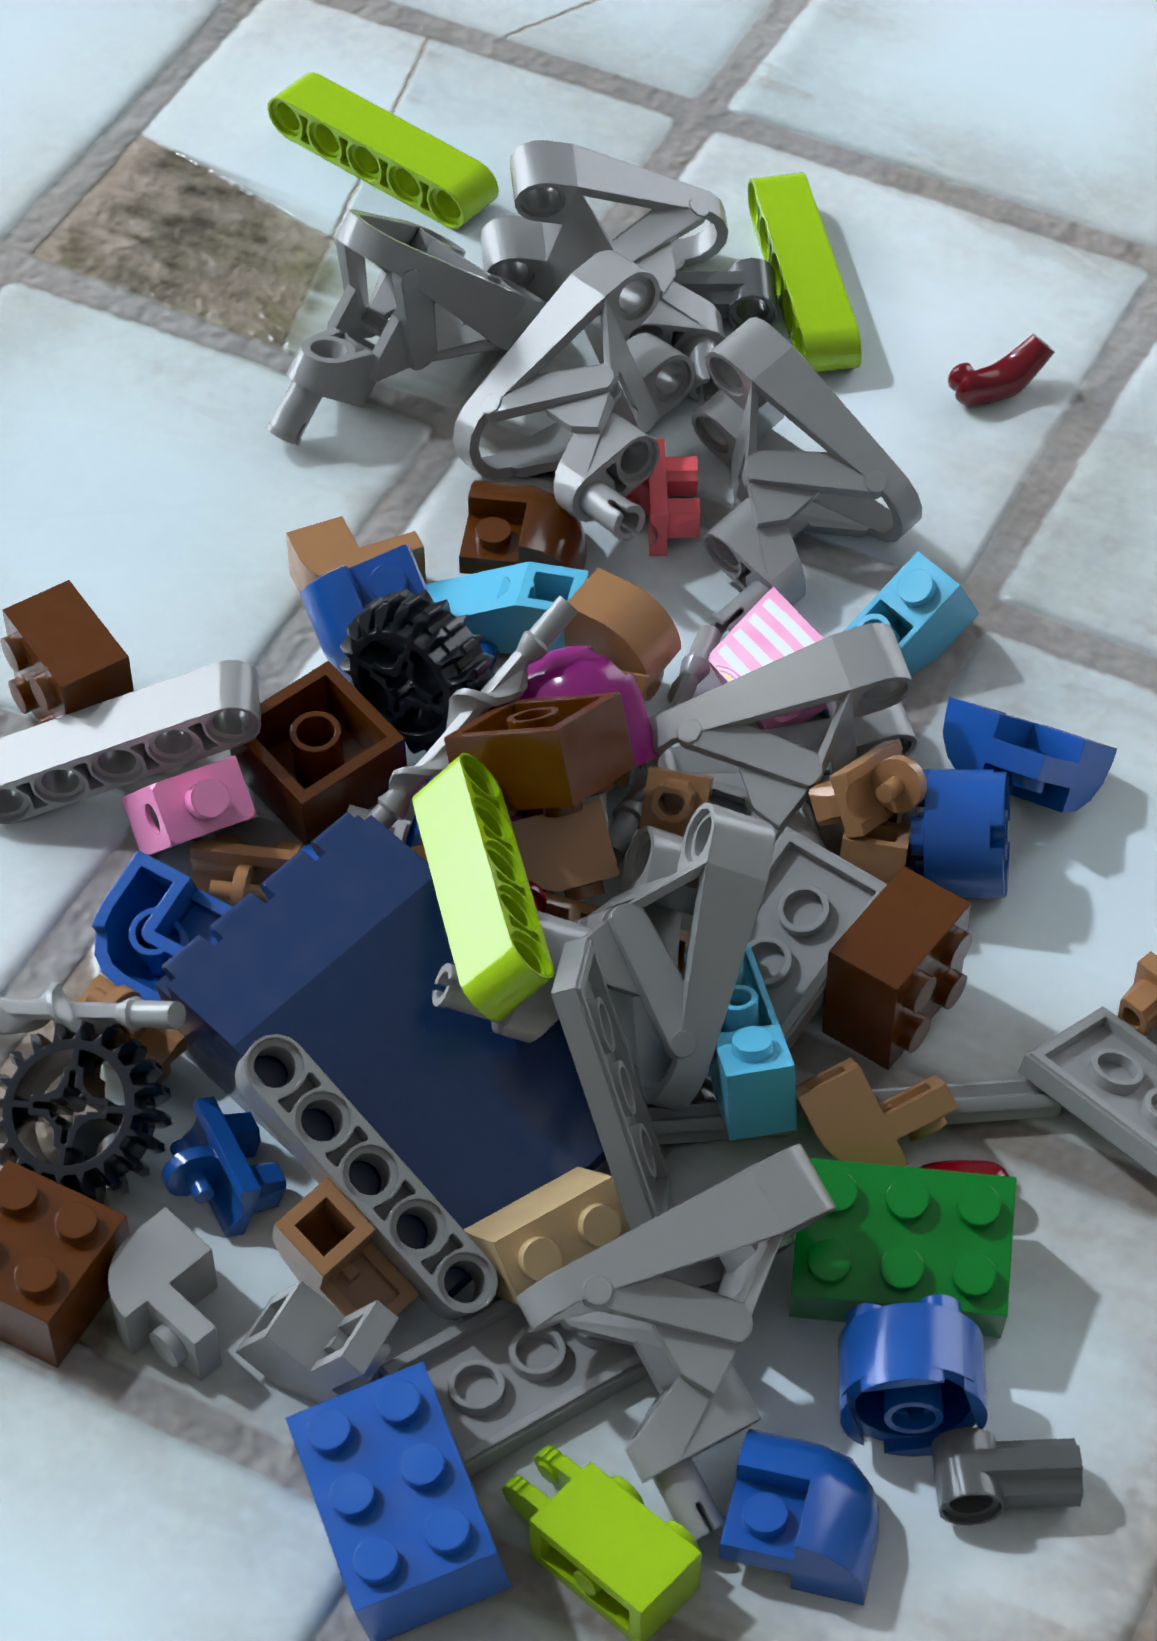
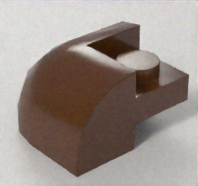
(516, 526)

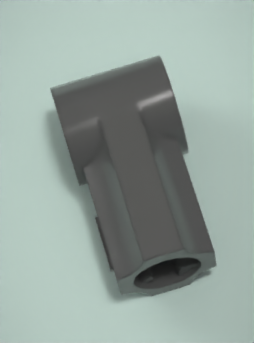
(739, 293)
(985, 1476)

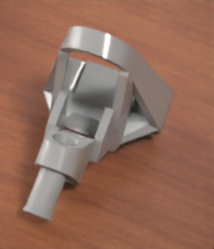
(563, 232)
(435, 307)
(599, 428)
(777, 483)
(771, 770)
(709, 873)
(652, 1297)

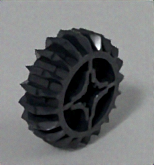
(410, 661)
(80, 1062)

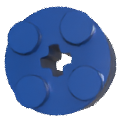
(964, 832)
(910, 1373)

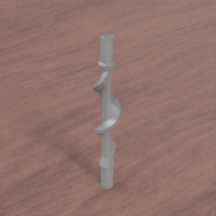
(692, 671)
(470, 704)
(133, 1013)

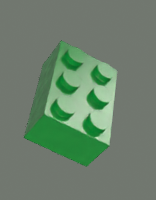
(905, 1239)

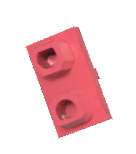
(669, 515)

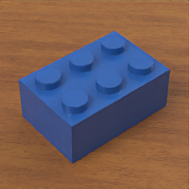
(397, 1503)

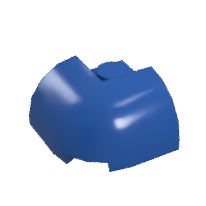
(344, 593)
(1041, 761)
(148, 921)
(803, 1516)

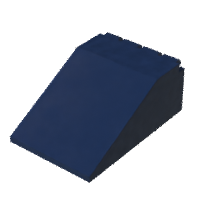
(349, 974)

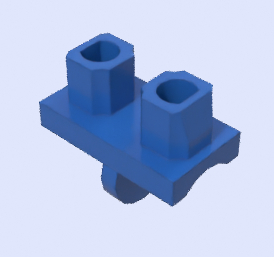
(215, 1170)

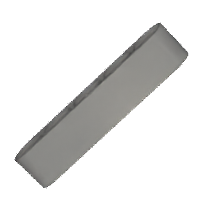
(128, 738)
(358, 1141)

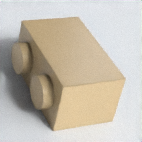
(550, 1229)

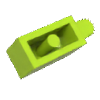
(607, 1544)

